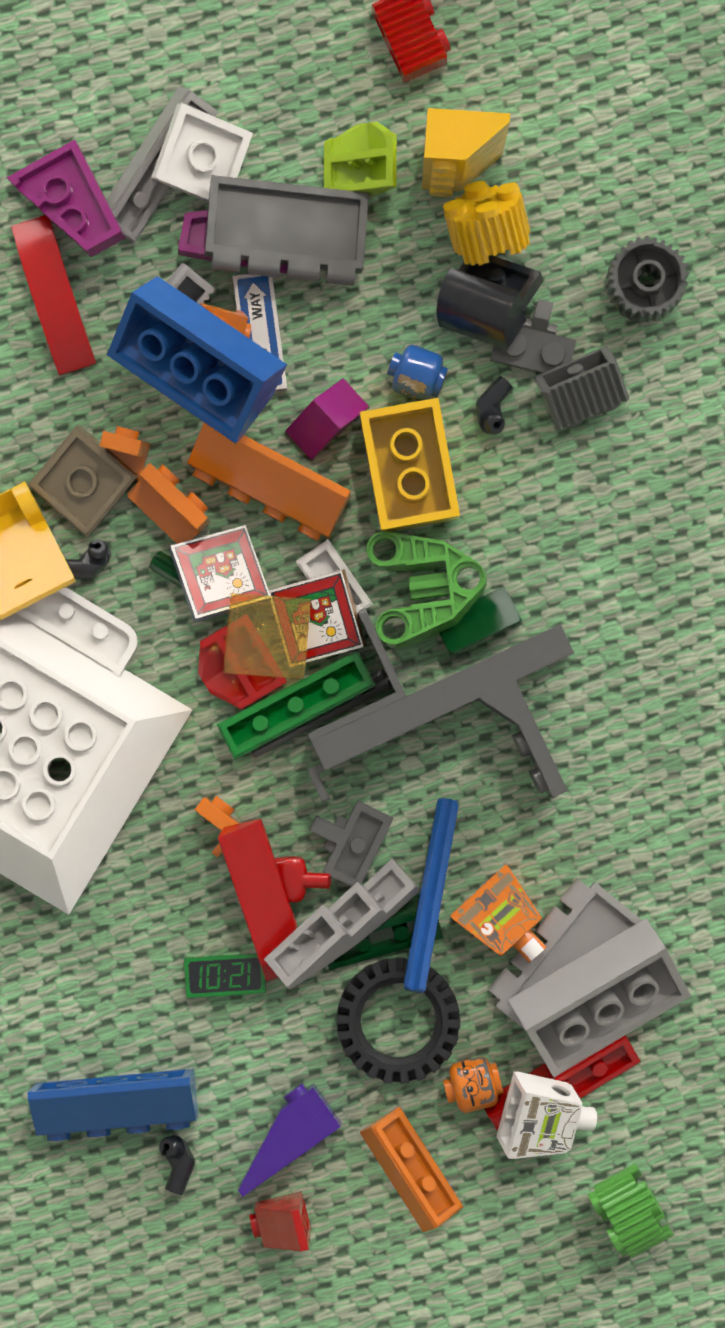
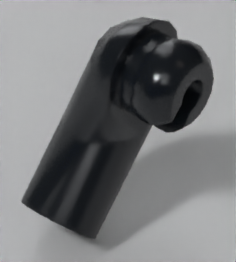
(489, 408)
(92, 560)
(181, 1161)

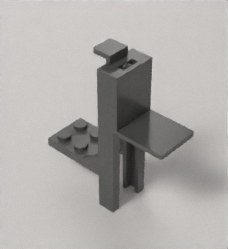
(487, 681)

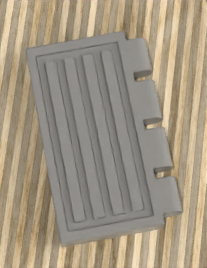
(590, 923)

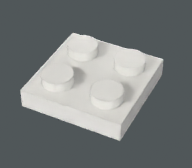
(198, 148)

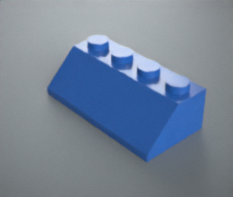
(195, 358)
(114, 1102)

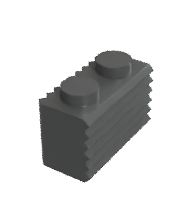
(582, 388)

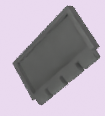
(286, 226)

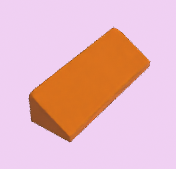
(411, 1170)

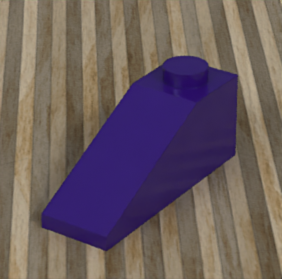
(295, 1130)

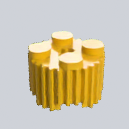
(487, 221)

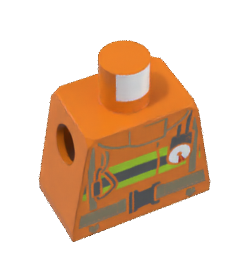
(502, 916)

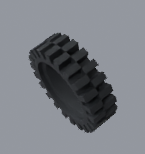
(387, 1067)

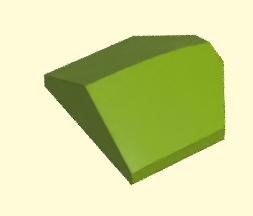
(362, 159)

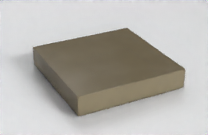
(83, 480)

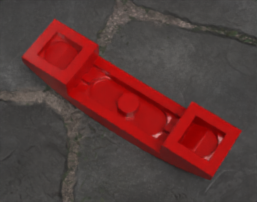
(53, 295)

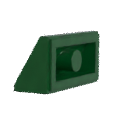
(485, 618)

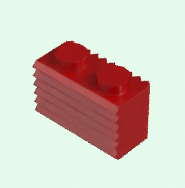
(411, 36)

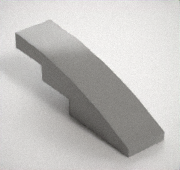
(342, 926)

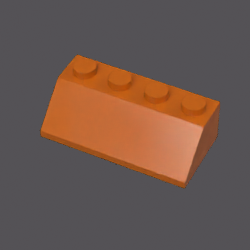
(270, 479)

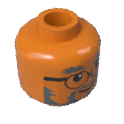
(473, 1084)

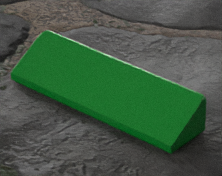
(296, 705)

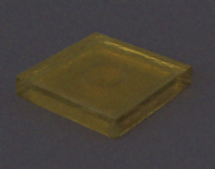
(267, 635)

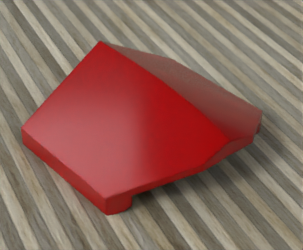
(233, 688)

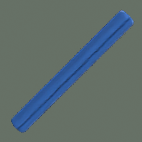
(431, 895)

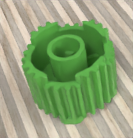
(631, 1212)

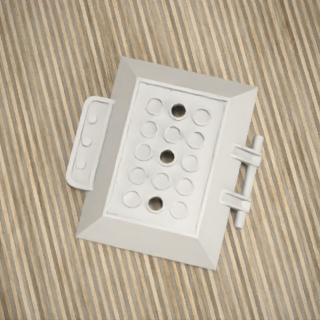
(76, 702)

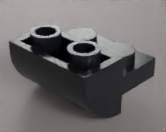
(487, 300)

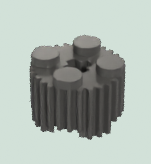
(656, 259)

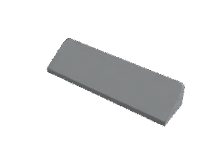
(137, 194)

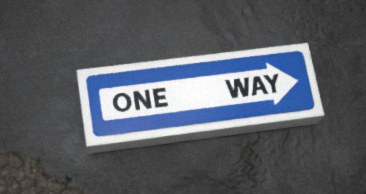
(257, 300)

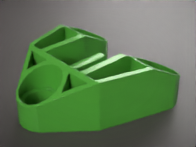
(419, 555)

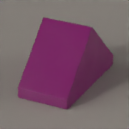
(326, 418)

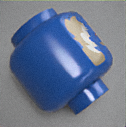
(417, 373)

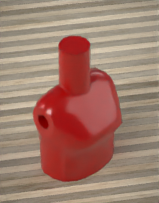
(297, 879)

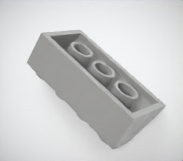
(600, 997)

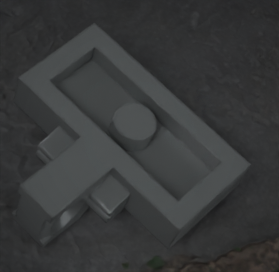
(536, 344)
(352, 841)

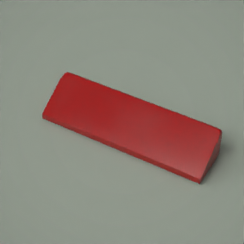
(258, 887)
(583, 1076)

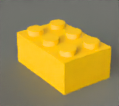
(409, 465)

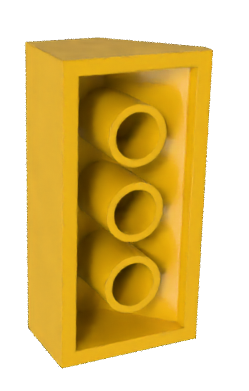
(460, 147)

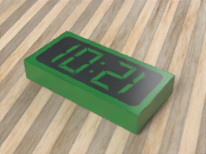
(223, 975)

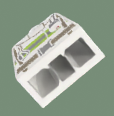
(541, 1117)

